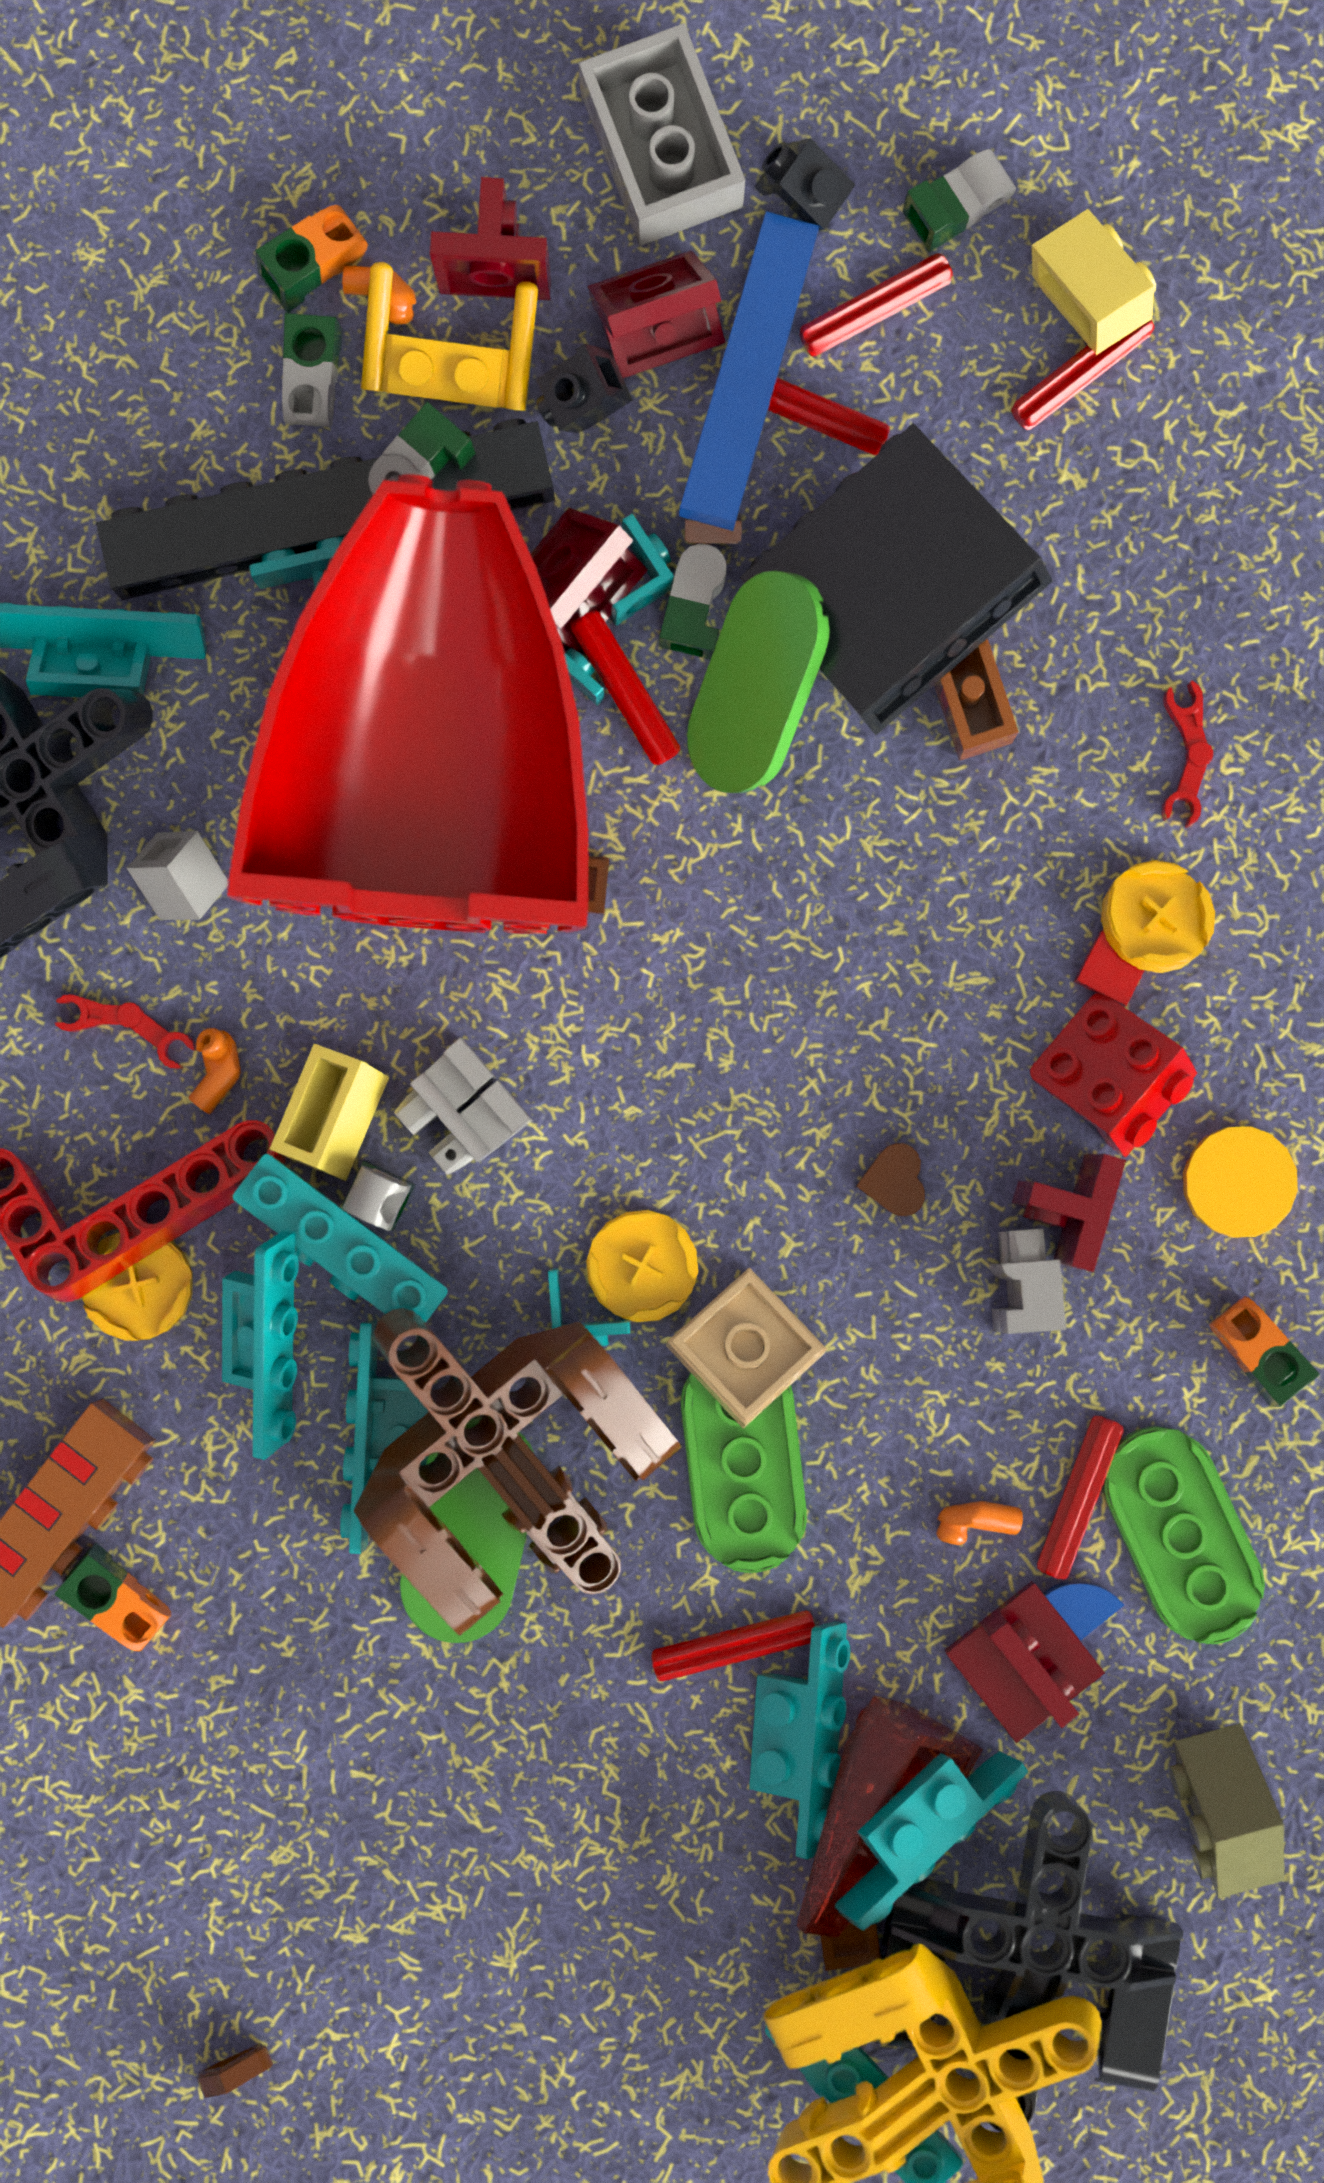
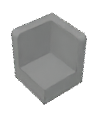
(178, 875)

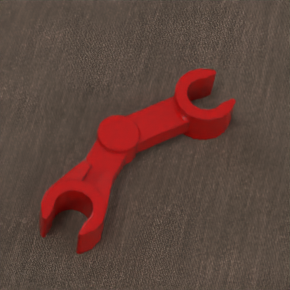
(1198, 751)
(128, 1015)

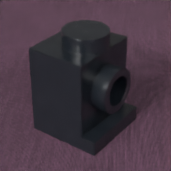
(597, 390)

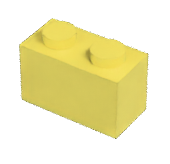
(1093, 280)
(329, 1112)

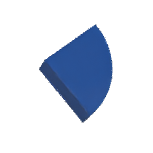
(1083, 1605)

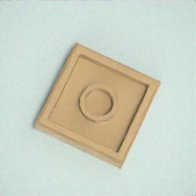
(746, 1347)

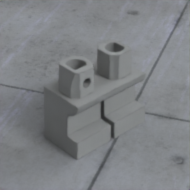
(449, 1087)
(1032, 1285)

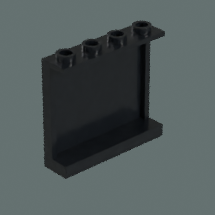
(906, 573)

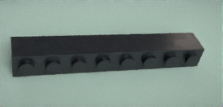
(230, 531)

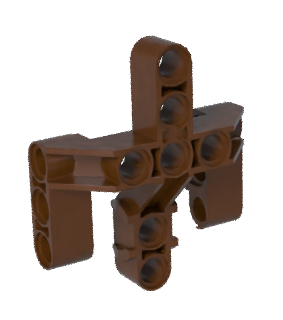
(400, 1491)

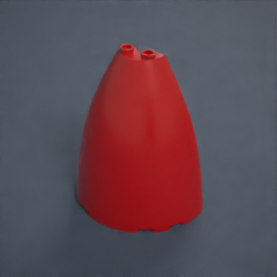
(421, 733)

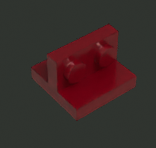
(495, 256)
(659, 312)
(584, 569)
(1080, 1213)
(1025, 1663)

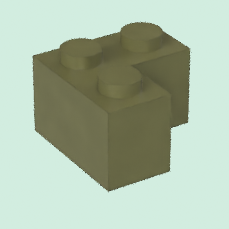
(1234, 1813)

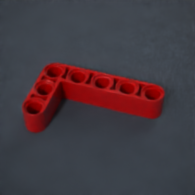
(126, 1213)

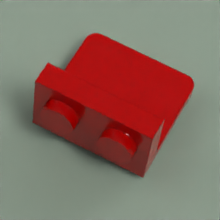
(1115, 1072)

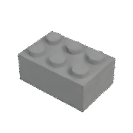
(661, 134)

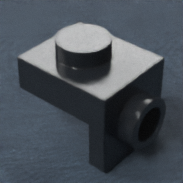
(805, 181)

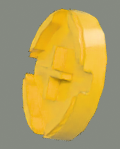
(1157, 916)
(1240, 1181)
(642, 1266)
(144, 1297)

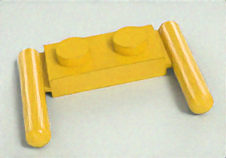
(443, 367)

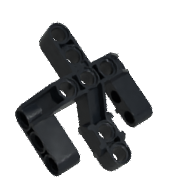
(71, 863)
(1136, 1970)

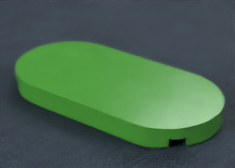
(757, 682)
(744, 1480)
(474, 1517)
(1183, 1535)

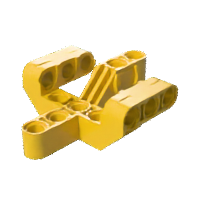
(927, 2091)

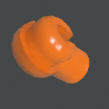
(356, 282)
(221, 1068)
(977, 1515)

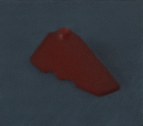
(877, 1762)

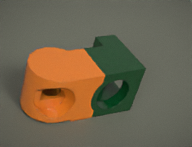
(309, 255)
(1263, 1352)
(113, 1599)

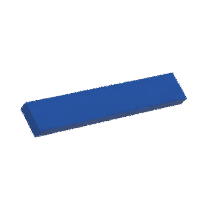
(748, 371)

